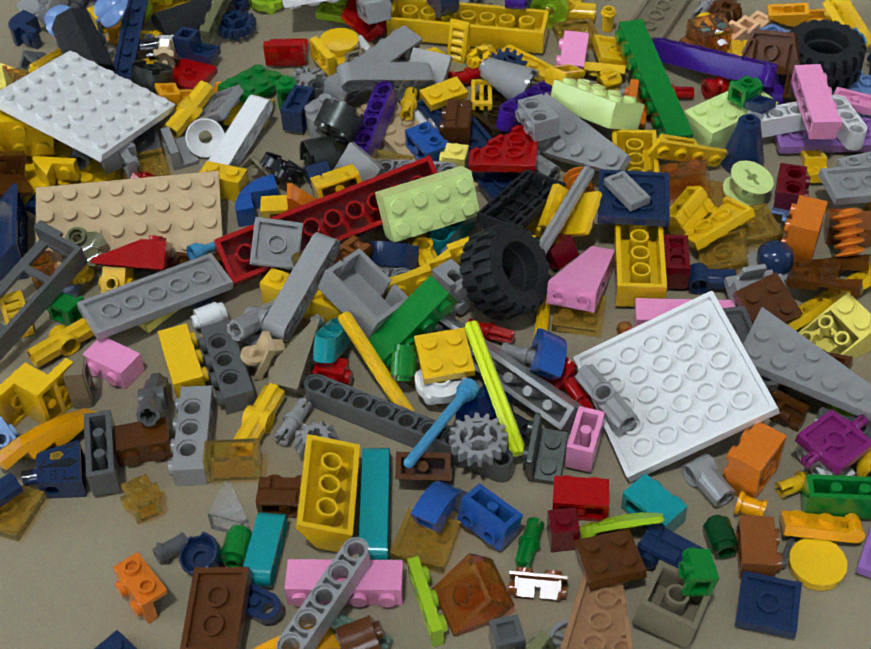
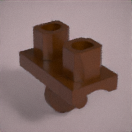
(791, 410)

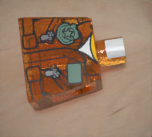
(710, 31)

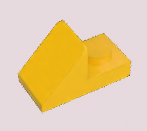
(55, 168)

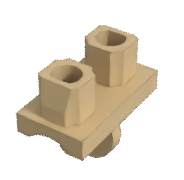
(166, 52)
(262, 354)

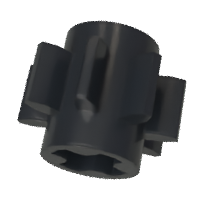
(148, 44)

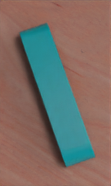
(375, 501)

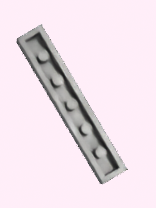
(394, 48)

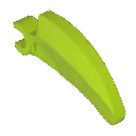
(620, 522)

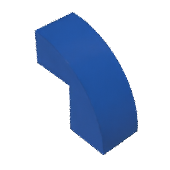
(251, 199)
(549, 356)
(436, 505)

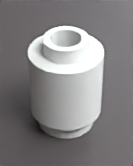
(208, 315)

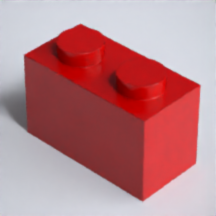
(586, 494)

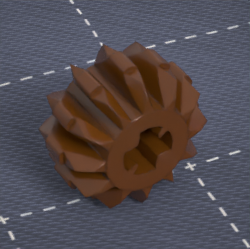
(729, 7)

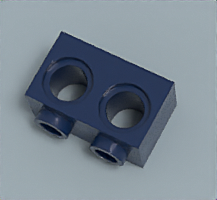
(293, 109)

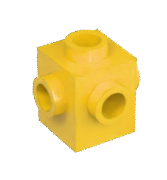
(115, 277)

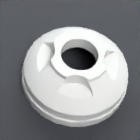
(192, 136)

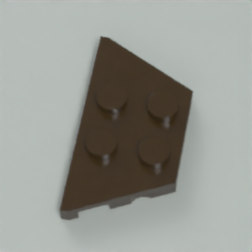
(486, 117)

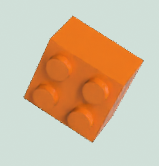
(804, 226)
(754, 459)

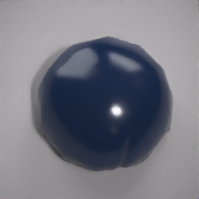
(776, 255)
(200, 552)

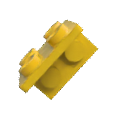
(323, 57)
(582, 216)

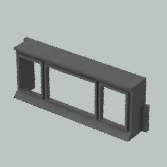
(53, 285)

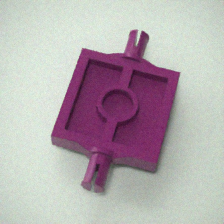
(834, 441)

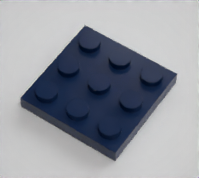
(653, 214)

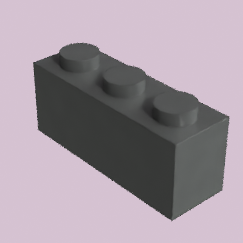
(100, 453)

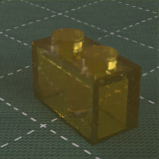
(232, 459)

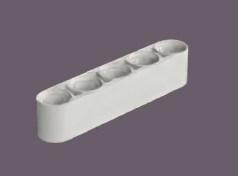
(243, 131)

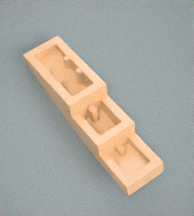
(744, 27)

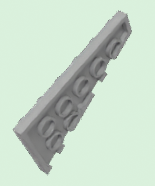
(581, 143)
(801, 365)

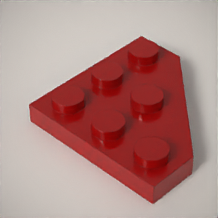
(506, 153)

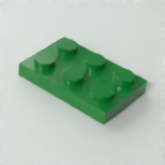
(253, 81)

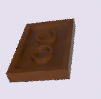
(216, 608)

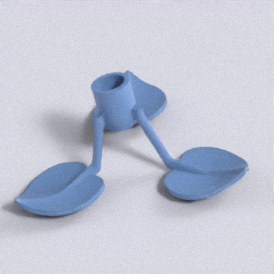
(108, 11)

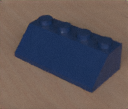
(12, 230)

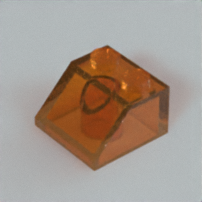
(472, 594)

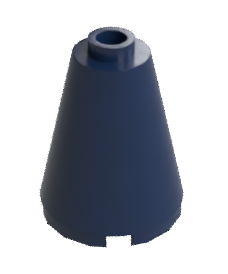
(744, 142)

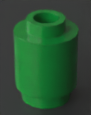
(403, 362)
(235, 546)

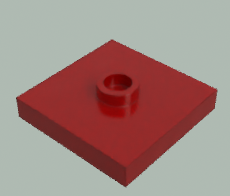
(189, 73)

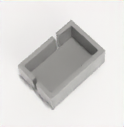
(358, 288)

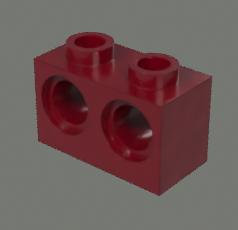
(790, 183)
(677, 261)

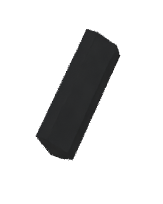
(188, 14)
(78, 34)
(518, 201)

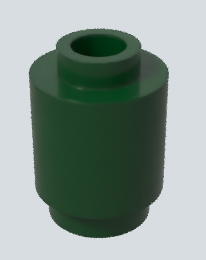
(720, 536)

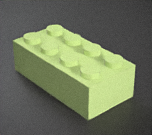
(597, 104)
(715, 120)
(427, 203)

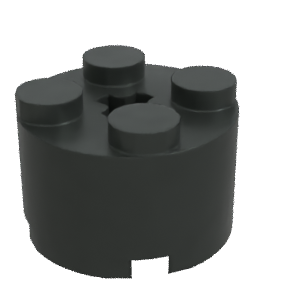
(148, 74)
(338, 121)
(319, 150)

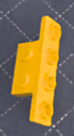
(846, 13)
(685, 150)

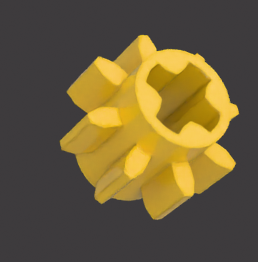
(609, 79)

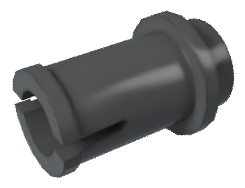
(170, 548)

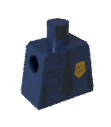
(59, 472)

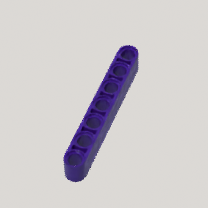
(714, 61)

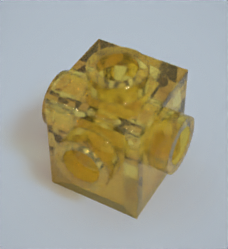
(141, 498)

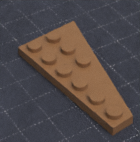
(598, 619)

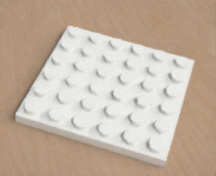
(84, 105)
(684, 383)

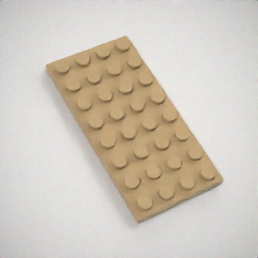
(171, 206)

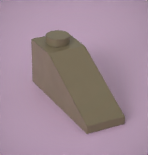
(296, 361)

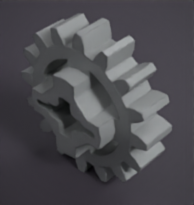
(478, 440)

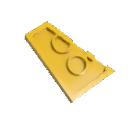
(719, 223)

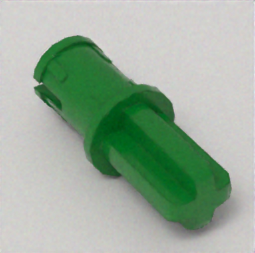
(529, 542)

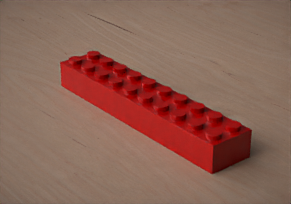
(335, 215)

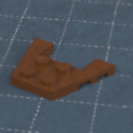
(775, 48)
(826, 272)

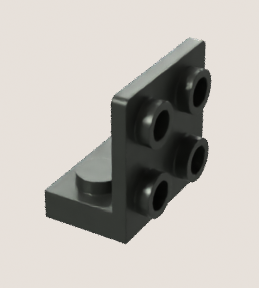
(544, 453)

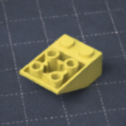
(841, 328)

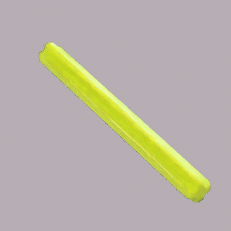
(494, 387)

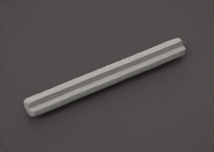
(566, 208)

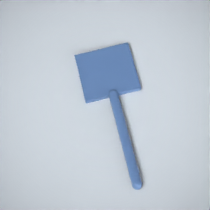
(785, 213)

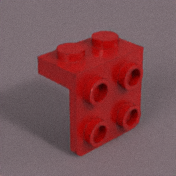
(351, 18)
(285, 52)

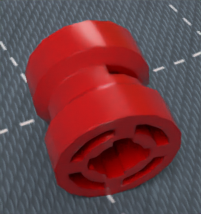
(715, 87)

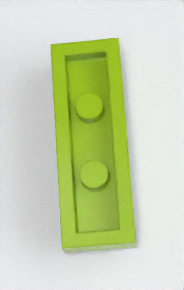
(427, 601)

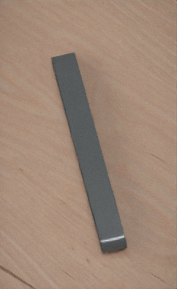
(393, 422)

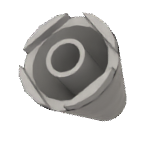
(507, 77)

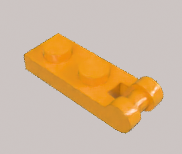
(822, 526)

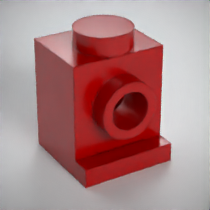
(337, 370)

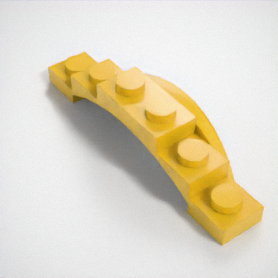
(411, 280)

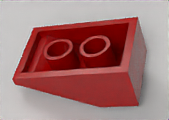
(145, 254)

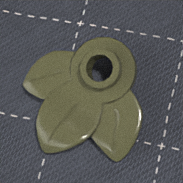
(90, 242)

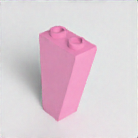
(582, 280)

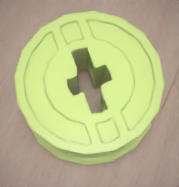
(756, 186)

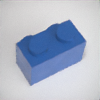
(425, 141)
(489, 517)

